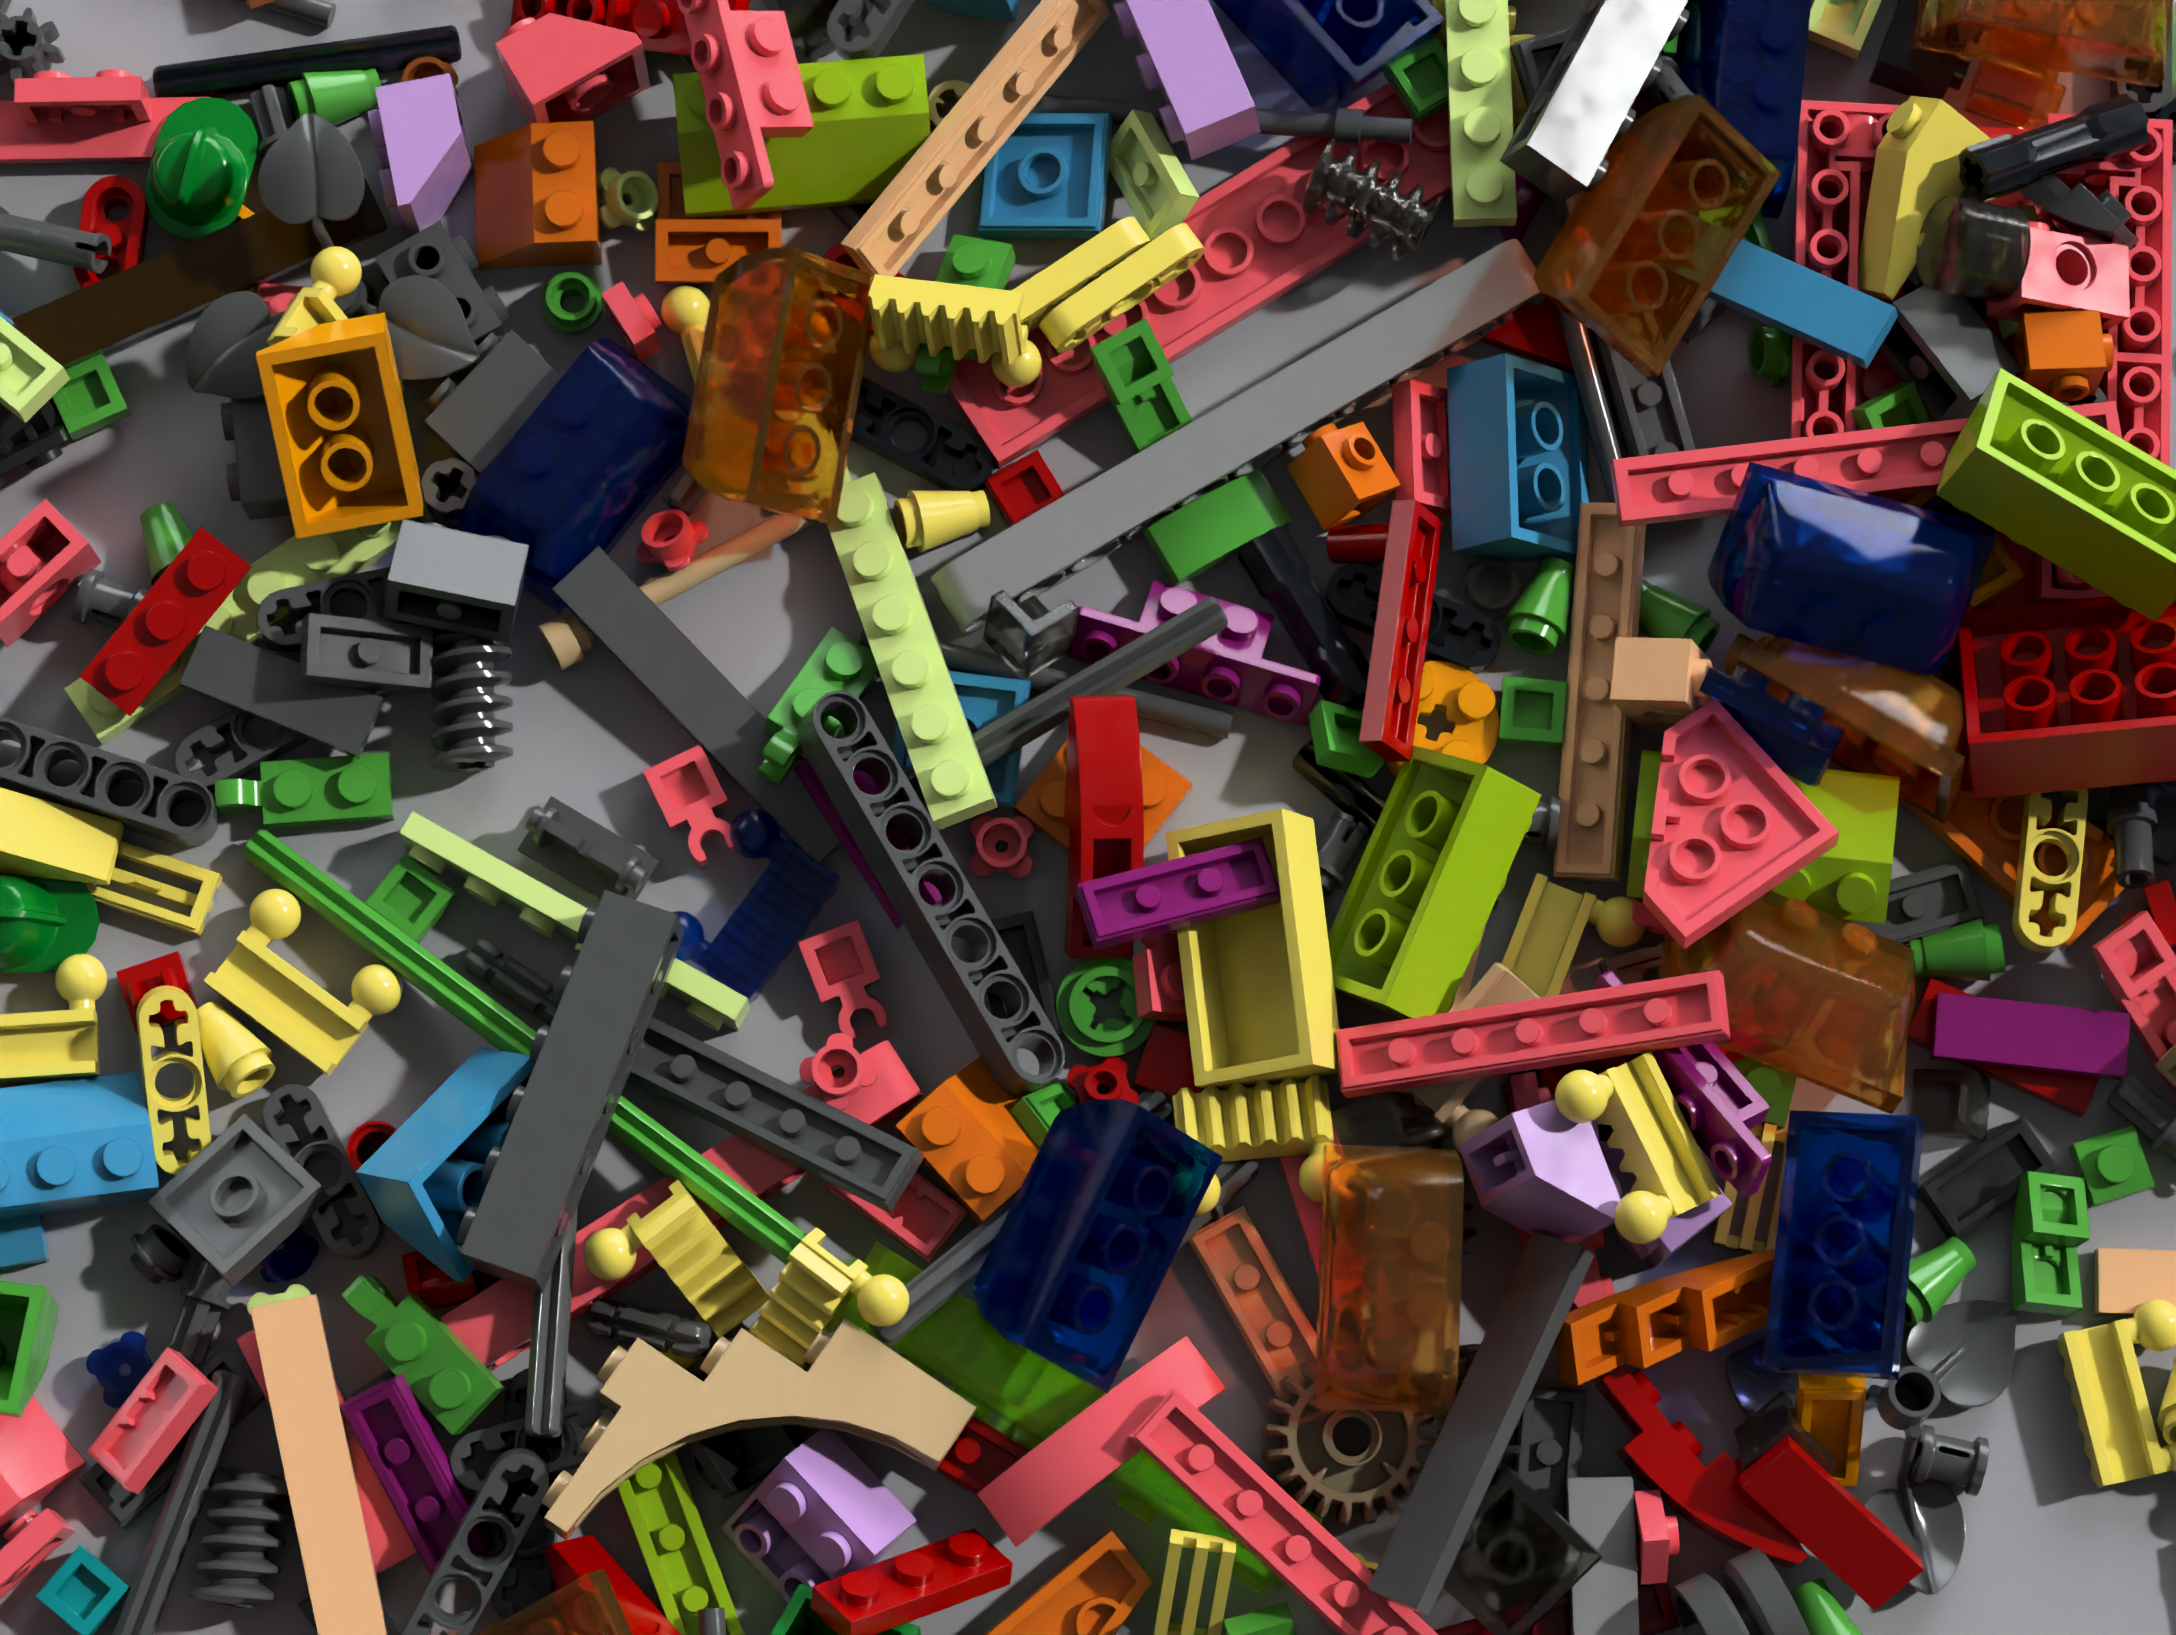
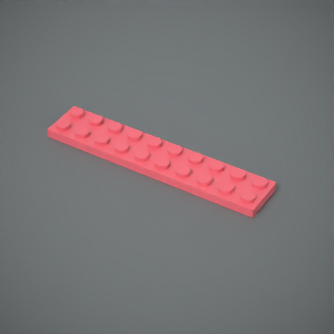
(1253, 254)

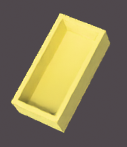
(1262, 977)

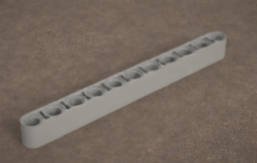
(1240, 434)

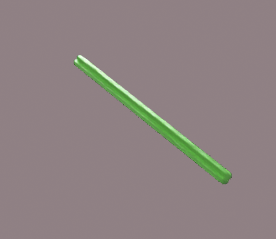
(512, 1035)

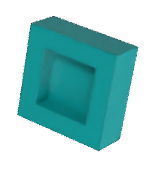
(84, 1592)

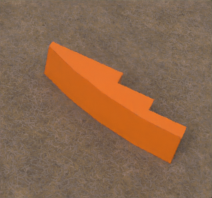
(1666, 1316)

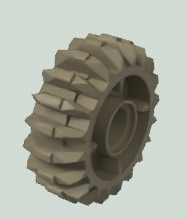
(1340, 1478)

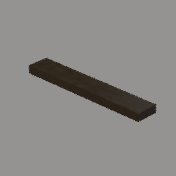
(184, 282)

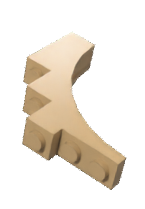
(660, 1407)

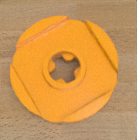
(1466, 705)

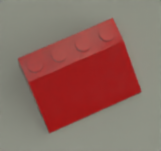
(2068, 696)

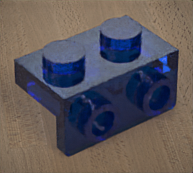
(1787, 731)

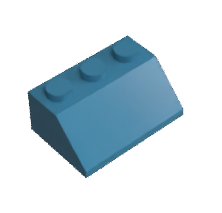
(1515, 459)
(75, 1146)
(437, 1157)

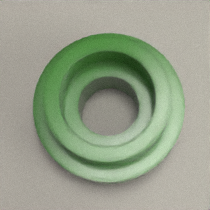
(566, 285)

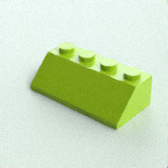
(865, 130)
(2068, 493)
(1843, 882)
(1428, 883)

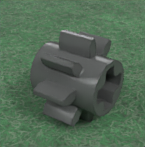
(15, 34)

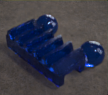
(769, 916)

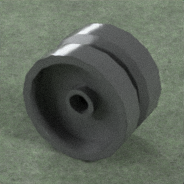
(1752, 1605)

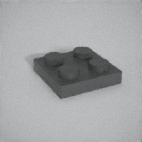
(238, 1200)

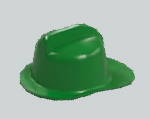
(201, 167)
(44, 922)

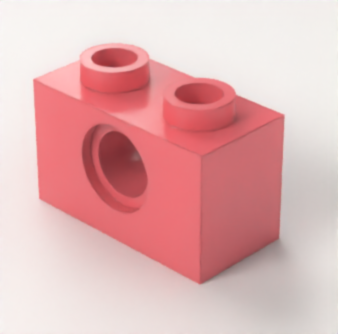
(2070, 275)
(38, 567)

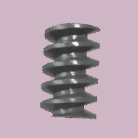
(469, 703)
(243, 1539)

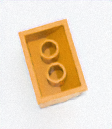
(341, 427)

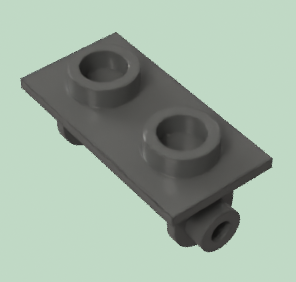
(586, 852)

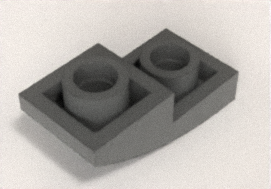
(2081, 209)

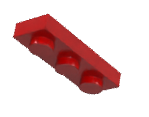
(165, 621)
(912, 1585)

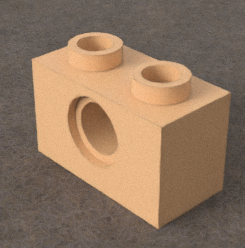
(1658, 680)

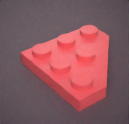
(1723, 825)

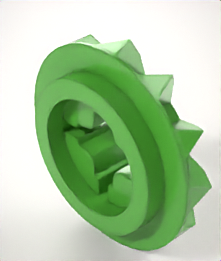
(1077, 1013)

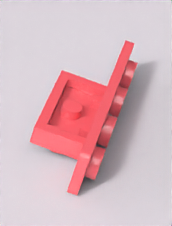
(748, 89)
(82, 118)

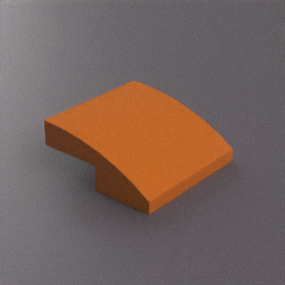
(704, 246)

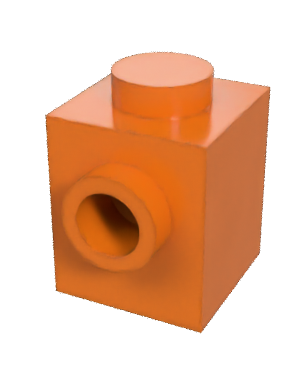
(2063, 352)
(1342, 474)

